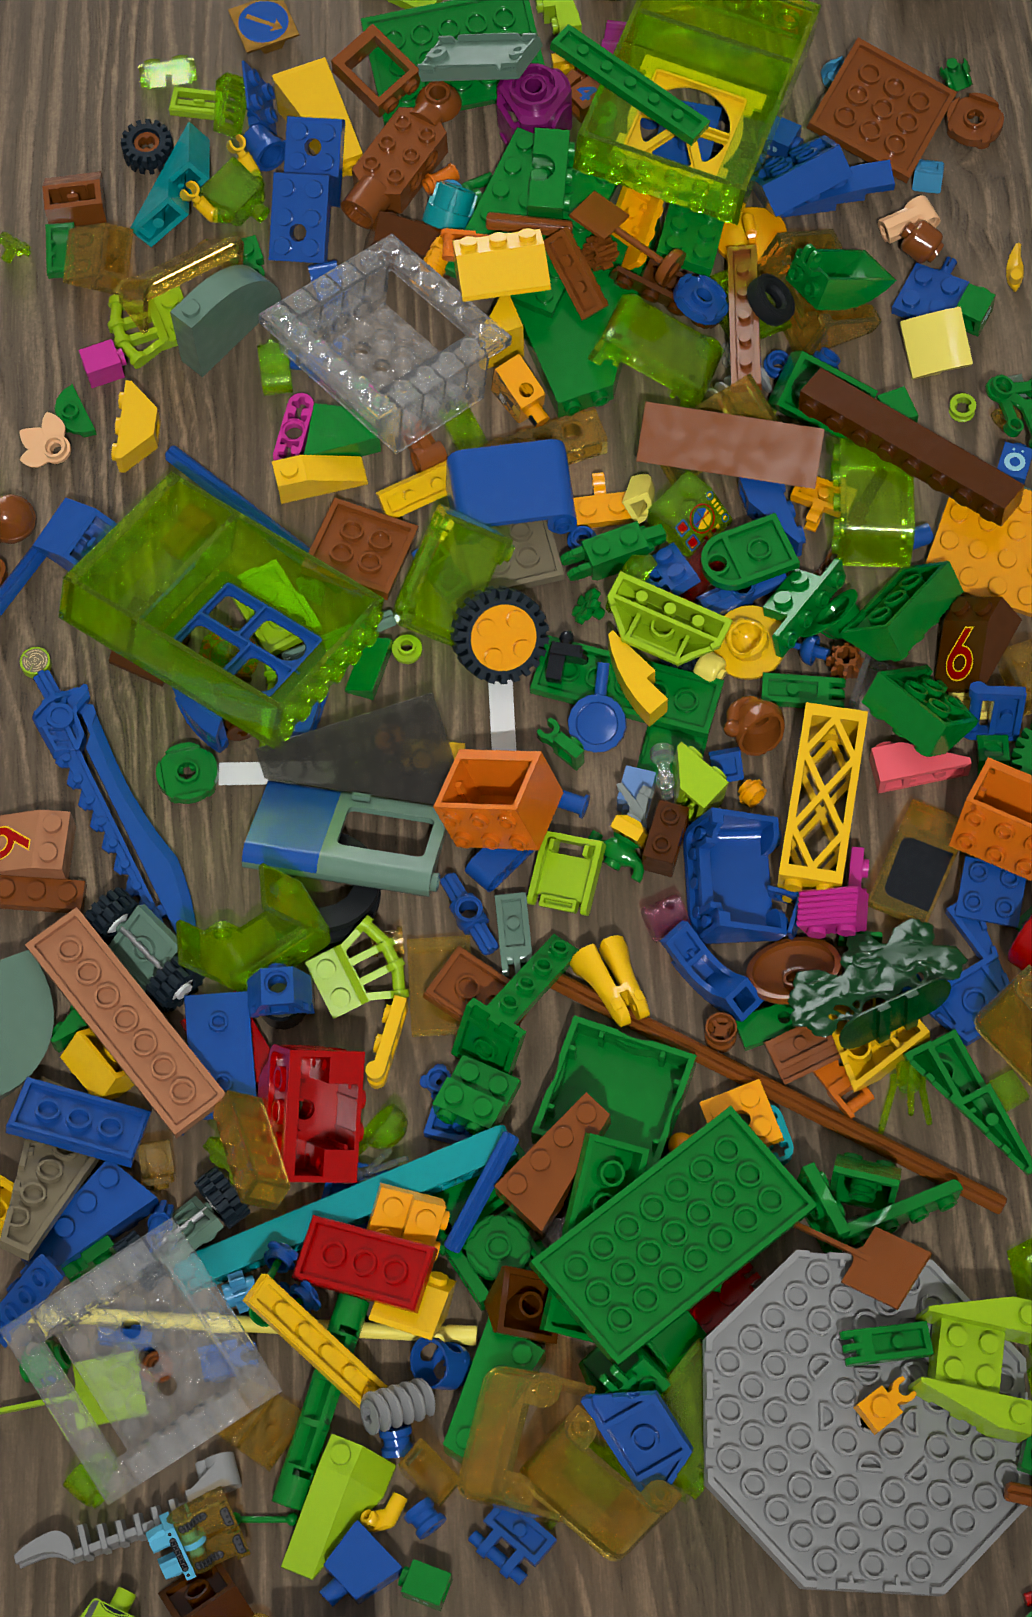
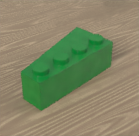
(492, 1352)

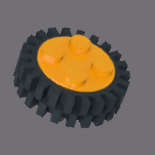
(499, 634)

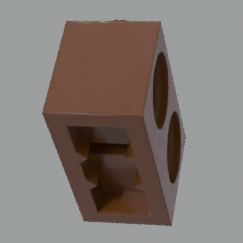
(665, 838)

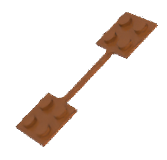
(882, 1267)

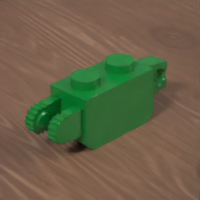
(609, 551)

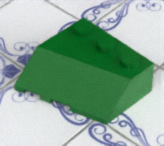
(919, 709)

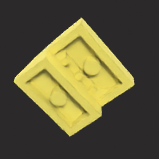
(936, 343)

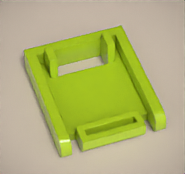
(566, 879)

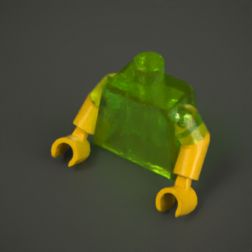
(232, 192)

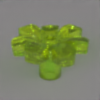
(13, 247)

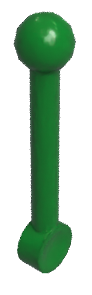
(291, 1519)

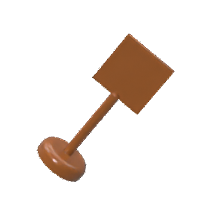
(604, 218)

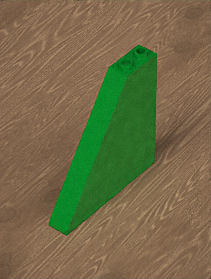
(565, 342)

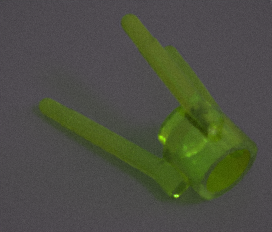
(908, 1081)

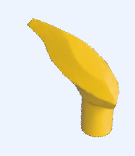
(1015, 268)

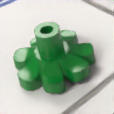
(588, 607)

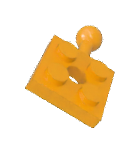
(747, 1100)

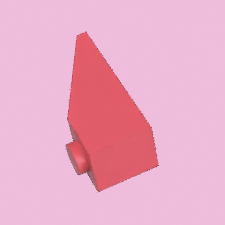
(901, 766)

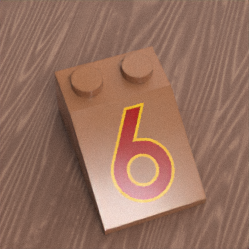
(37, 844)

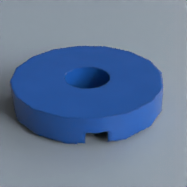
(703, 312)

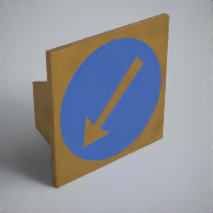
(263, 25)

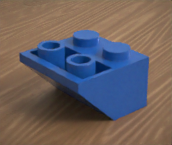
(72, 533)

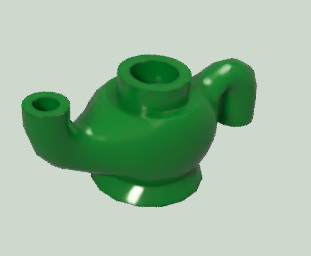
(621, 853)

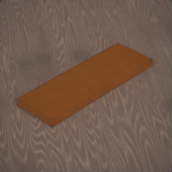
(730, 445)

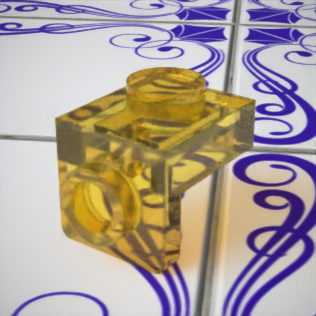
(156, 1164)

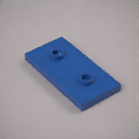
(222, 1039)
(78, 1122)

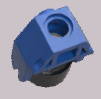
(280, 995)

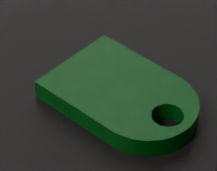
(749, 553)

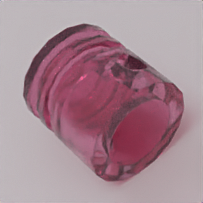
(664, 916)

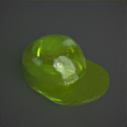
(385, 1129)

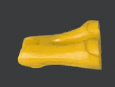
(615, 953)

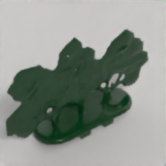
(880, 972)

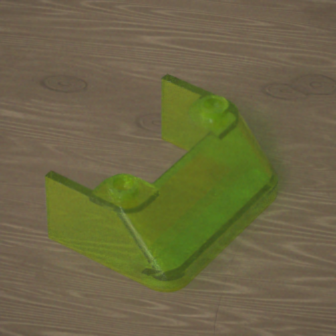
(284, 933)

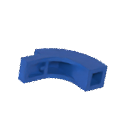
(708, 976)

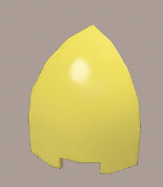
(639, 497)

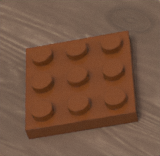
(364, 545)

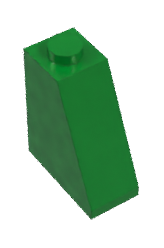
(339, 433)

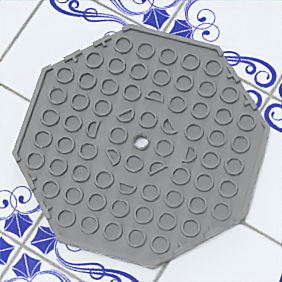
(803, 1474)

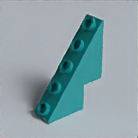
(163, 205)

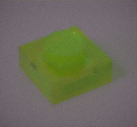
(1009, 1090)

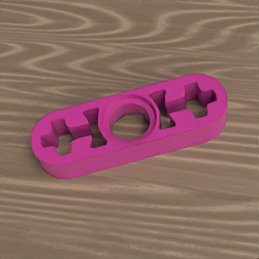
(290, 421)

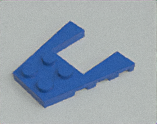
(976, 984)

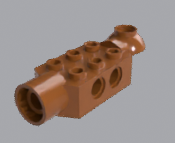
(402, 155)

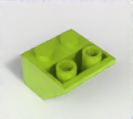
(697, 782)

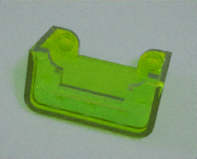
(659, 349)
(448, 567)

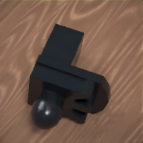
(560, 654)

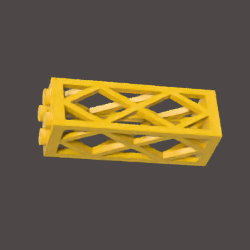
(834, 728)

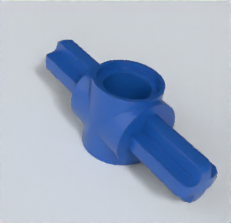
(473, 926)

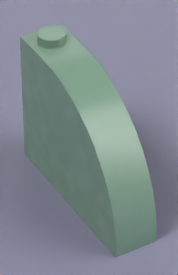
(220, 315)
(24, 1019)

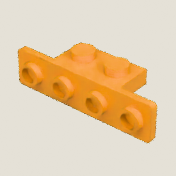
(643, 215)

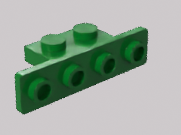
(800, 601)

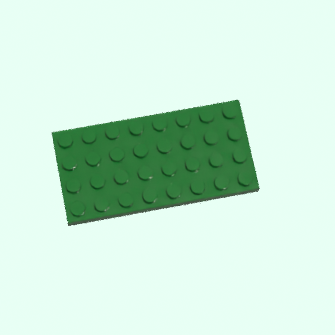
(672, 1236)

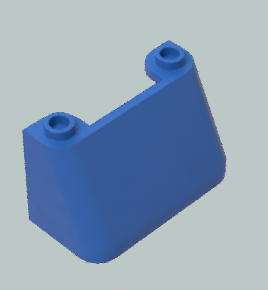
(513, 484)
(731, 876)

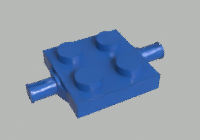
(929, 290)

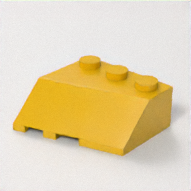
(875, 1060)

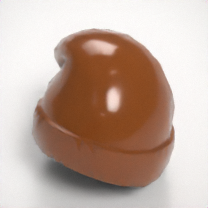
(16, 519)
(755, 725)

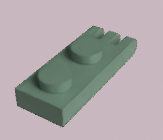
(513, 930)

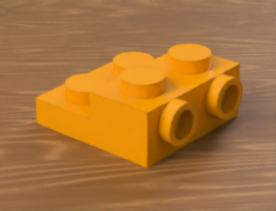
(408, 1215)

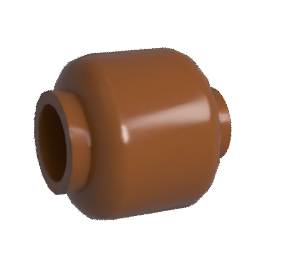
(921, 241)

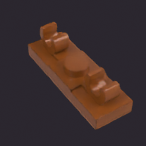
(575, 273)

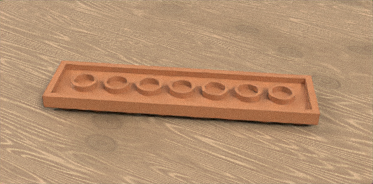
(126, 1022)

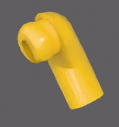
(384, 1518)

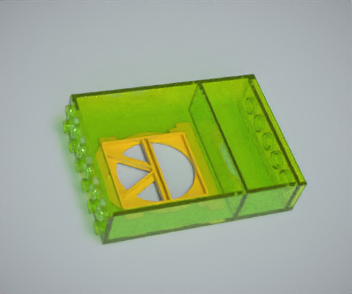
(731, 49)

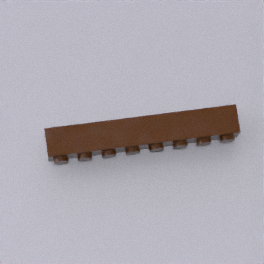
(911, 447)

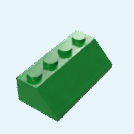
(903, 611)

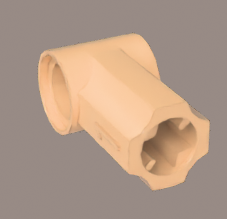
(914, 211)

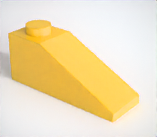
(317, 475)

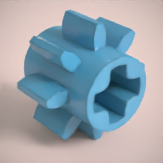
(237, 1289)

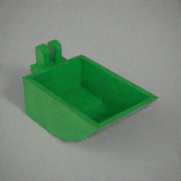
(837, 277)
(638, 1373)

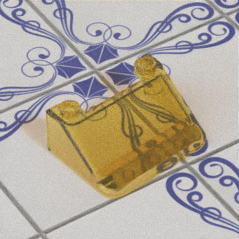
(138, 290)

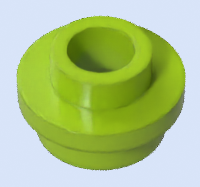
(410, 656)

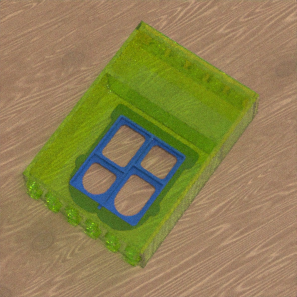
(176, 563)

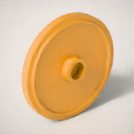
(755, 227)

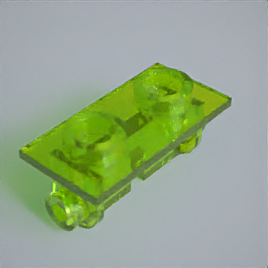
(157, 71)

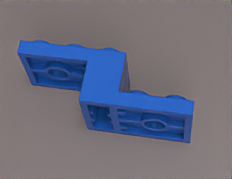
(306, 189)

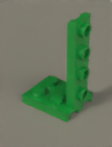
(492, 1030)
(830, 1214)

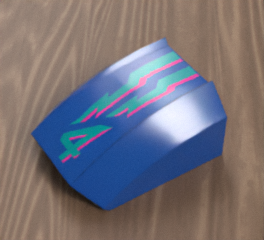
(203, 722)

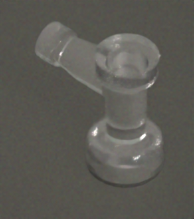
(662, 756)

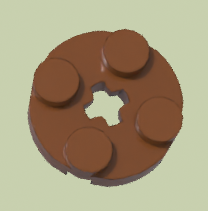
(971, 134)

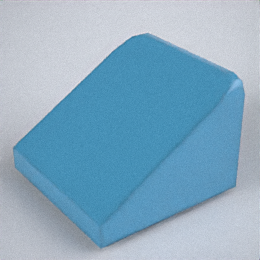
(928, 176)

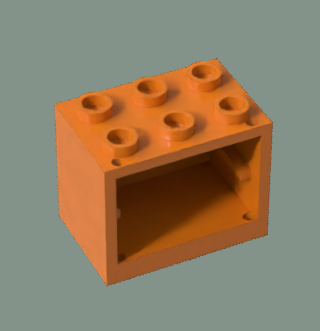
(498, 799)
(998, 819)

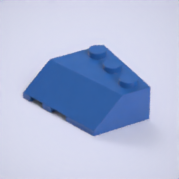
(801, 176)

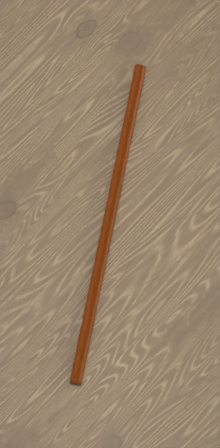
(790, 1099)

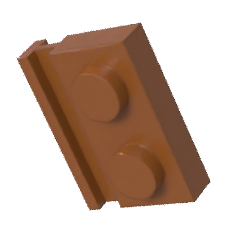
(800, 1053)

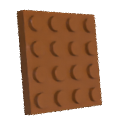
(882, 109)

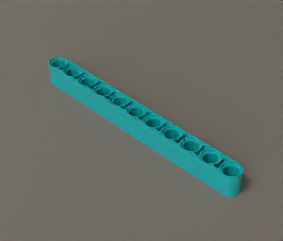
(353, 1205)

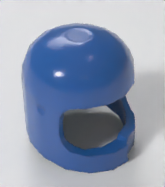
(455, 1359)

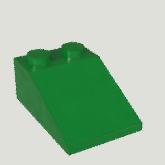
(794, 376)
(864, 1182)

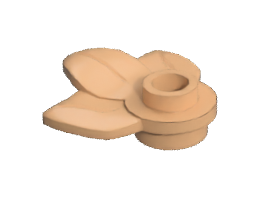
(42, 442)

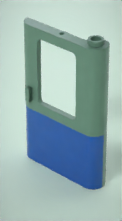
(300, 834)

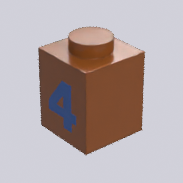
(582, 97)

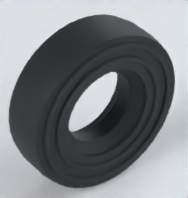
(762, 306)

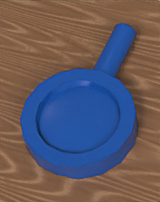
(598, 719)

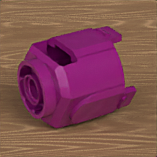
(538, 100)

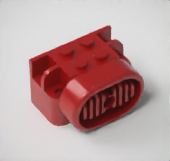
(325, 1135)

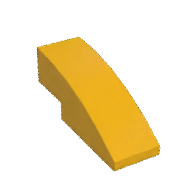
(636, 680)

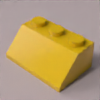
(501, 264)

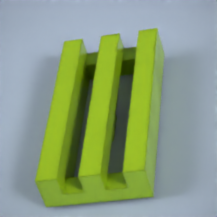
(193, 108)

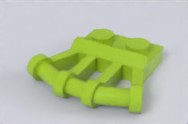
(163, 329)
(338, 979)

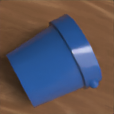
(264, 147)

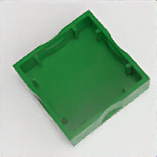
(629, 1077)

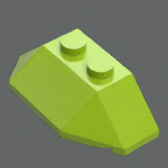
(664, 622)

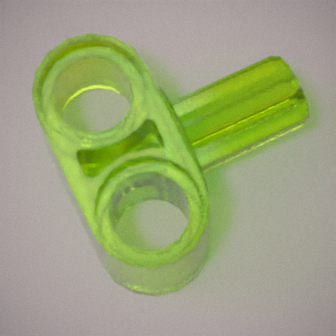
(274, 369)

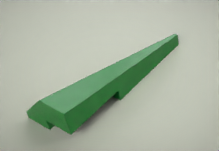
(956, 1077)

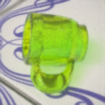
(83, 1488)

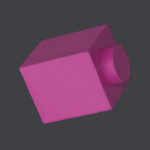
(103, 363)

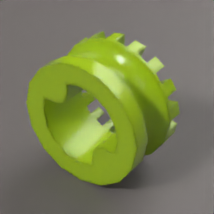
(962, 398)

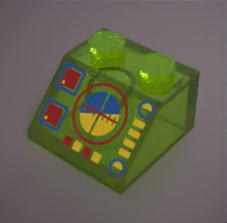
(689, 513)

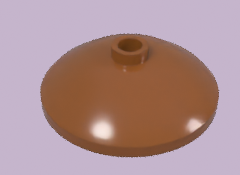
(776, 965)

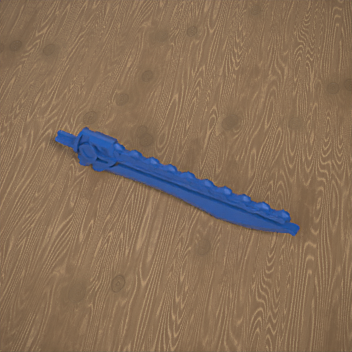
(62, 732)

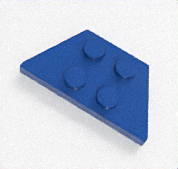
(640, 1434)

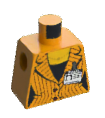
(519, 391)

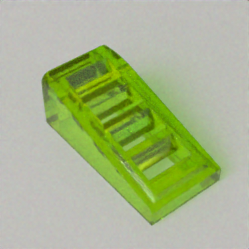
(229, 86)

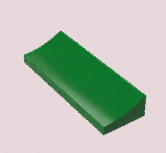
(601, 1173)

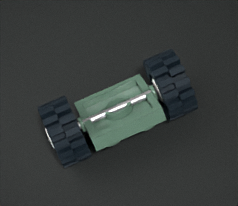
(144, 948)
(197, 1218)

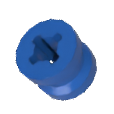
(396, 1441)
(425, 1518)

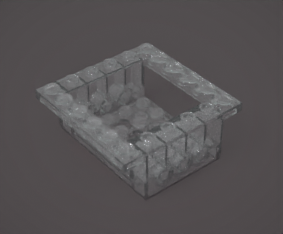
(349, 312)
(180, 1317)

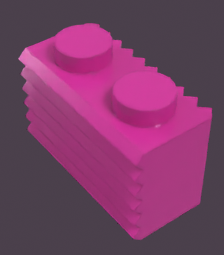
(833, 911)

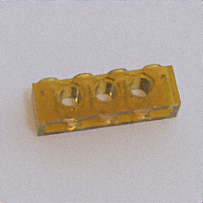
(583, 424)

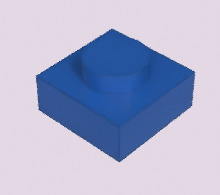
(729, 762)

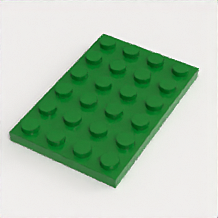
(418, 29)
(509, 194)

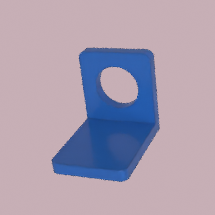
(776, 894)

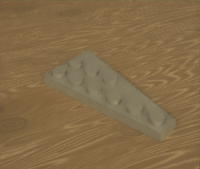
(42, 1190)

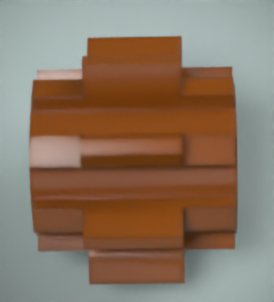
(600, 253)
(846, 653)

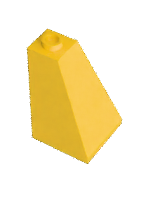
(312, 93)

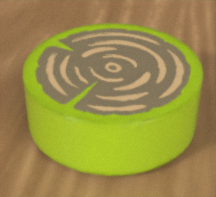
(35, 660)

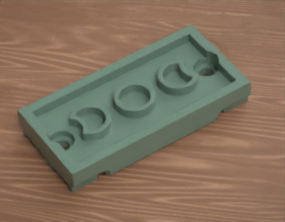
(480, 57)

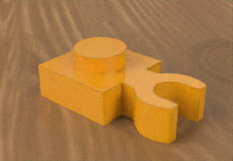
(881, 1406)

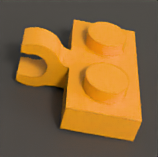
(818, 500)
(601, 508)

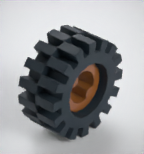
(147, 134)

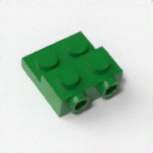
(475, 1096)

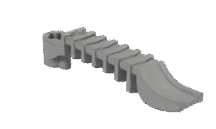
(211, 1473)

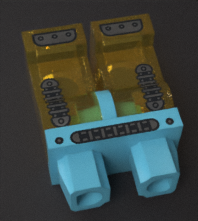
(199, 1534)

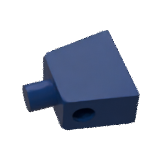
(358, 1567)

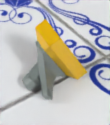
(634, 823)

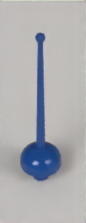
(811, 649)

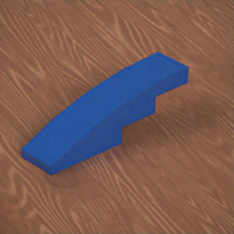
(866, 179)

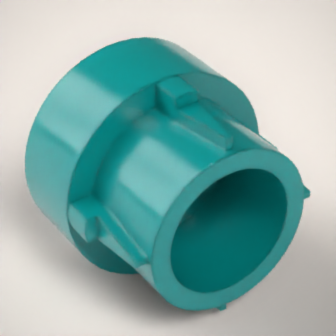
(450, 206)

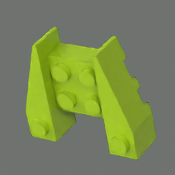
(969, 1360)

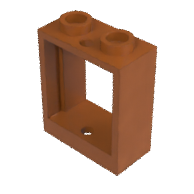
(356, 52)

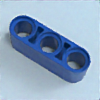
(492, 867)

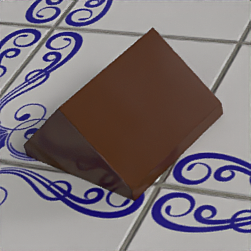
(518, 1304)

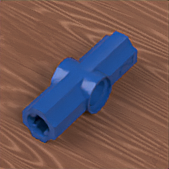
(724, 601)

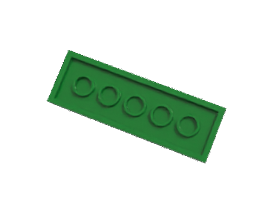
(690, 697)

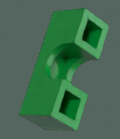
(551, 153)

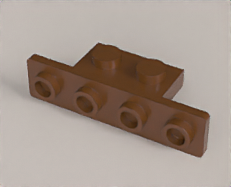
(649, 288)

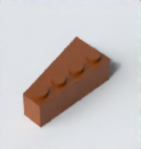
(546, 1173)

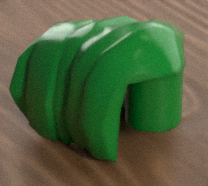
(956, 75)

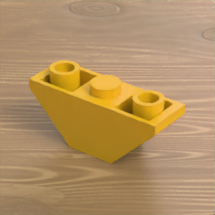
(136, 428)

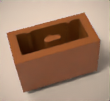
(75, 199)

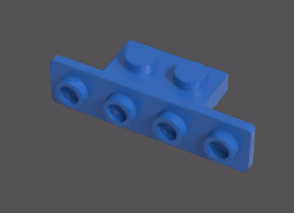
(34, 1286)

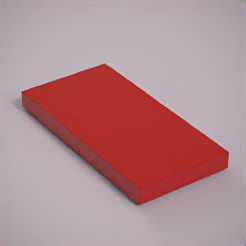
(365, 1264)

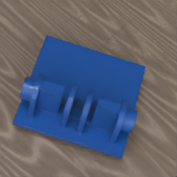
(259, 99)
(989, 893)

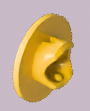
(749, 643)

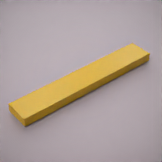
(311, 1339)

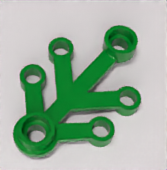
(1005, 392)

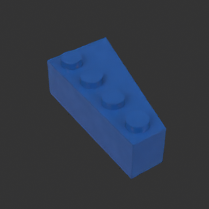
(102, 1207)

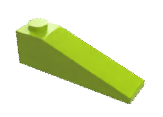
(343, 1487)

